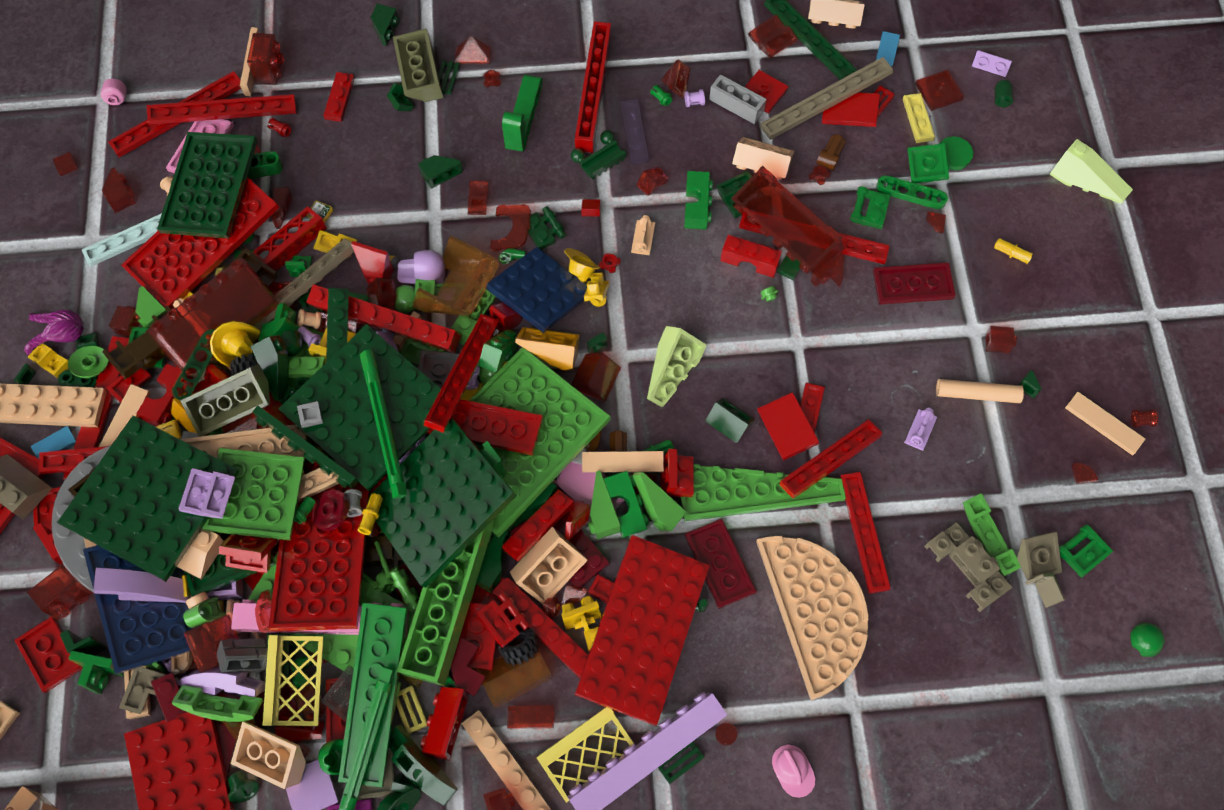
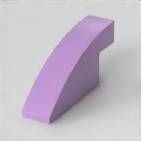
(138, 586)

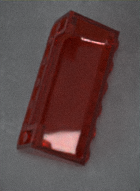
(788, 221)
(231, 296)

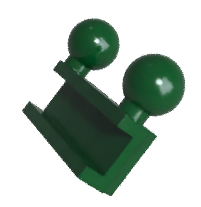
(602, 159)

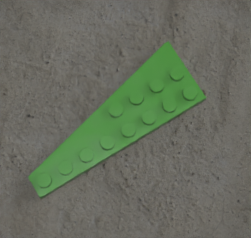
(744, 491)

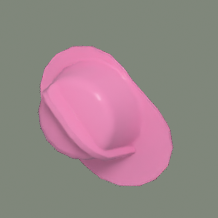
(793, 771)

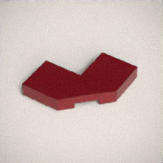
(463, 675)

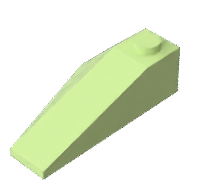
(1087, 170)
(674, 359)

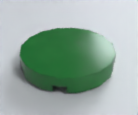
(958, 152)

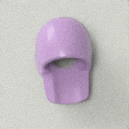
(424, 266)

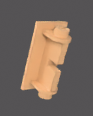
(643, 236)

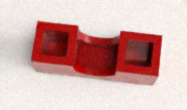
(762, 257)
(159, 410)

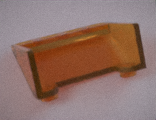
(465, 283)

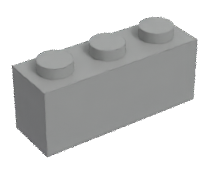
(737, 99)

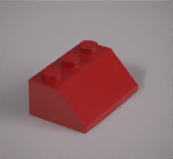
(444, 723)

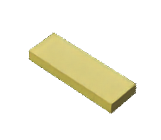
(918, 118)

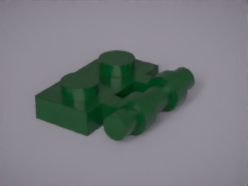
(538, 231)

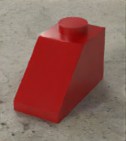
(507, 317)

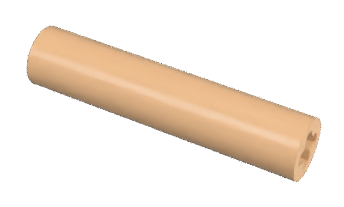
(979, 391)

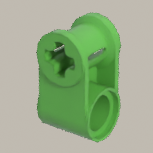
(203, 613)

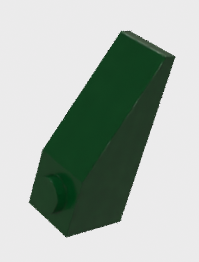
(273, 360)

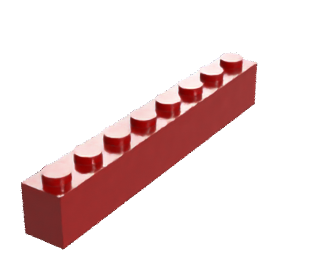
(593, 87)
(391, 321)

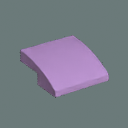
(206, 493)
(314, 791)

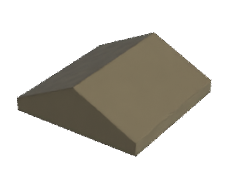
(1040, 555)

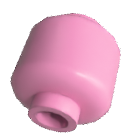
(113, 91)

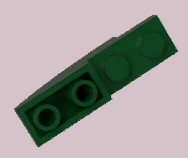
(418, 768)

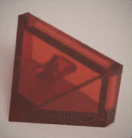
(472, 52)
(677, 78)

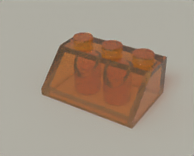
(511, 680)

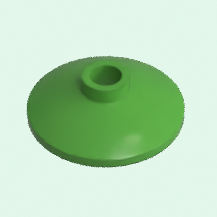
(87, 362)

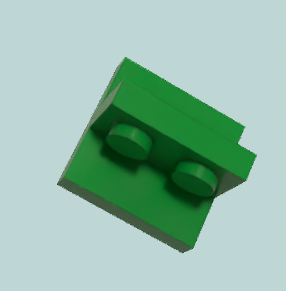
(94, 672)

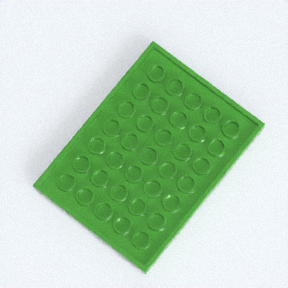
(566, 428)

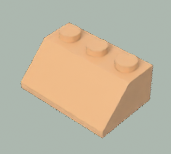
(836, 12)
(754, 154)
(201, 553)
(548, 566)
(268, 756)

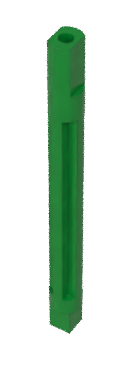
(383, 424)
(367, 739)

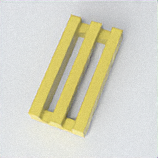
(416, 727)

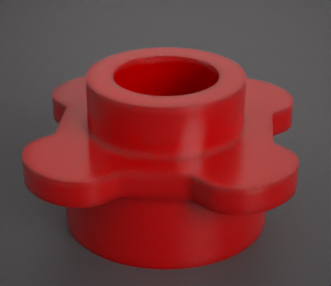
(609, 258)

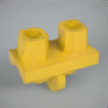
(597, 290)
(580, 616)

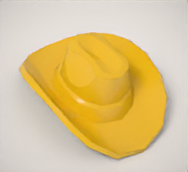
(232, 341)

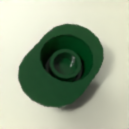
(398, 801)

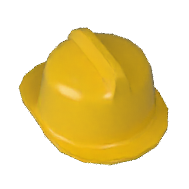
(580, 264)

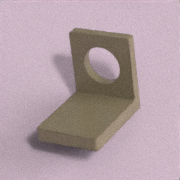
(1048, 589)

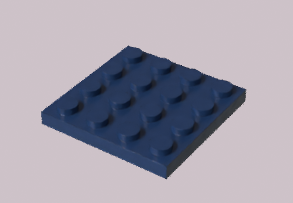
(538, 289)

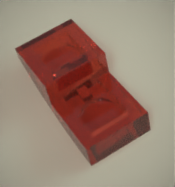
(478, 197)
(530, 717)

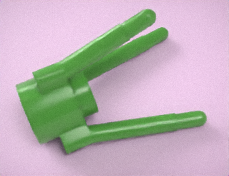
(383, 581)

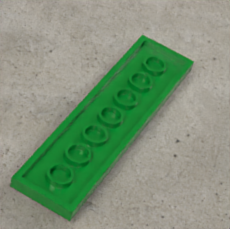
(377, 646)

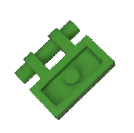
(409, 594)

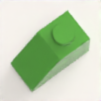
(147, 307)

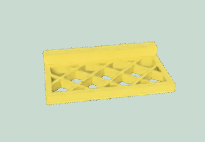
(273, 680)
(575, 737)

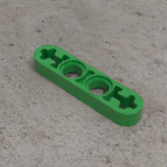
(912, 189)

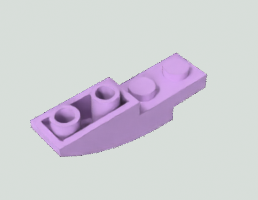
(214, 681)

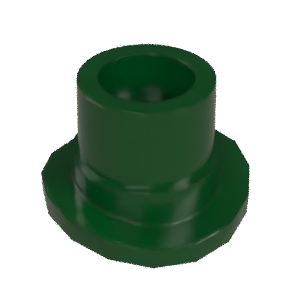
(241, 787)

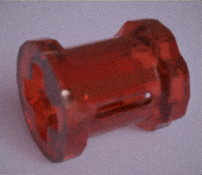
(1144, 418)

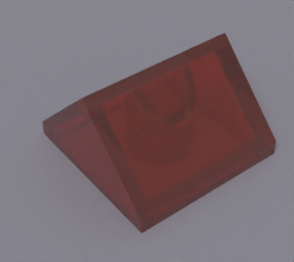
(596, 375)

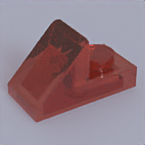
(832, 270)

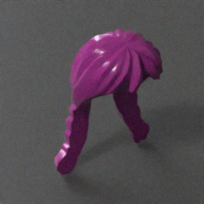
(62, 327)

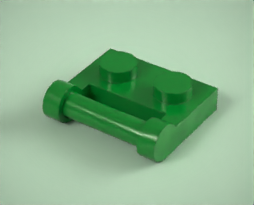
(876, 208)
(1089, 556)

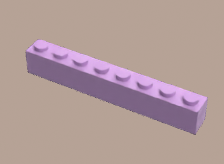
(648, 754)

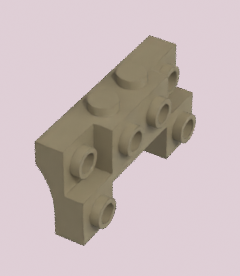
(973, 562)

